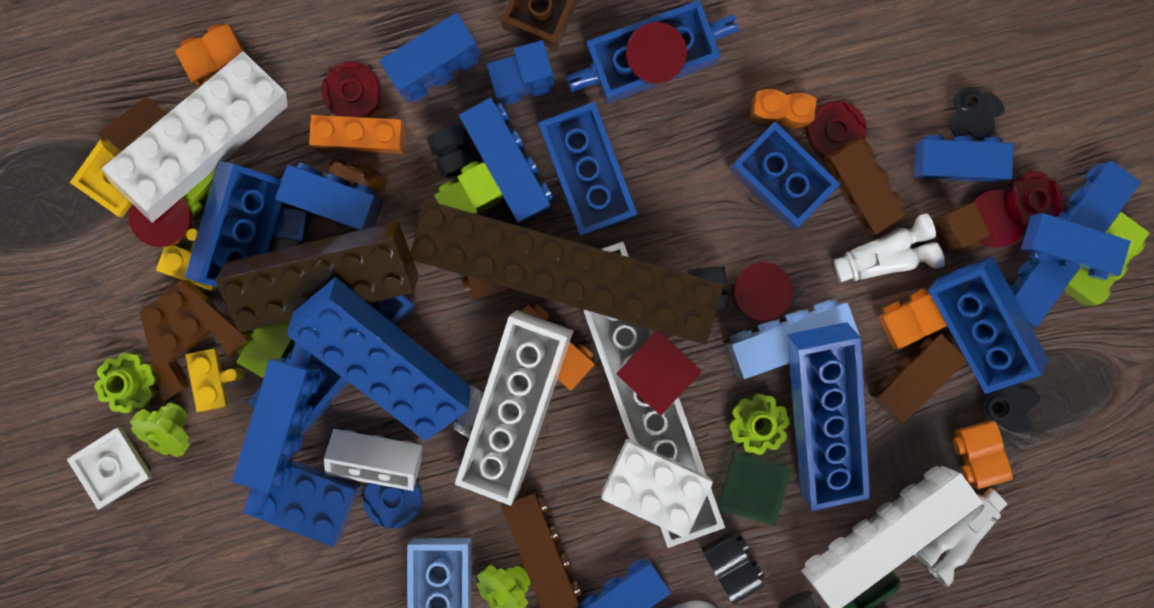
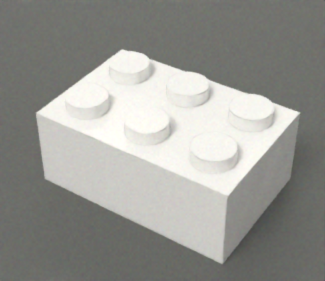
(656, 488)

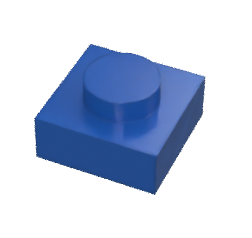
(291, 225)

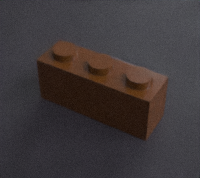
(865, 185)
(918, 377)

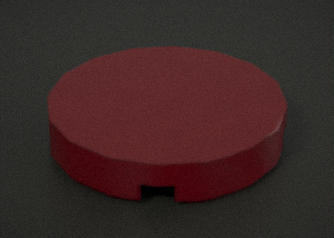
(656, 53)
(351, 90)
(834, 126)
(1033, 195)
(997, 218)
(165, 230)
(763, 291)

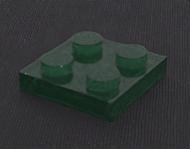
(754, 488)

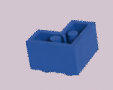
(522, 74)

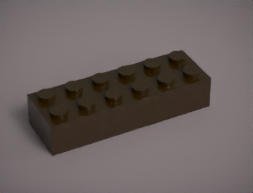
(276, 283)

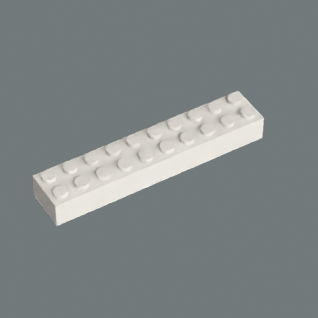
(663, 434)

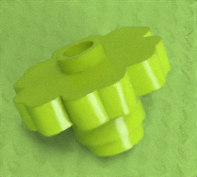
(126, 383)
(162, 429)
(771, 432)
(503, 587)

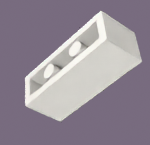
(373, 459)

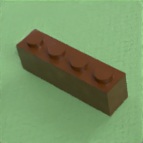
(540, 552)

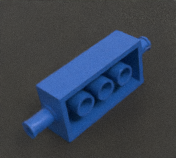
(609, 60)
(276, 427)

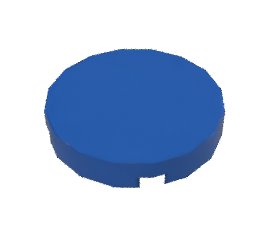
(392, 505)

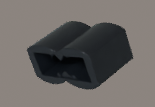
(732, 566)

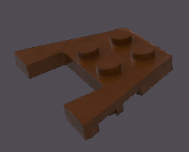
(177, 324)

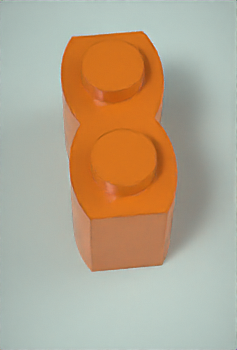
(210, 53)
(790, 110)
(911, 320)
(982, 454)

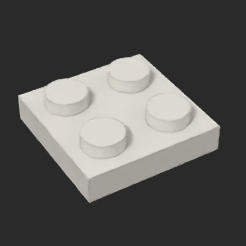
(109, 467)

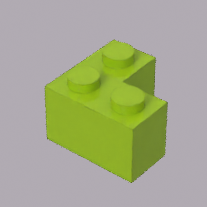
(474, 192)

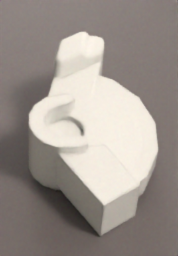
(468, 419)

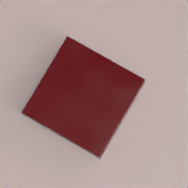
(658, 372)

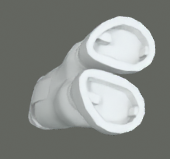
(892, 253)
(961, 538)

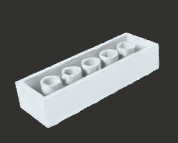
(196, 136)
(513, 407)
(890, 536)

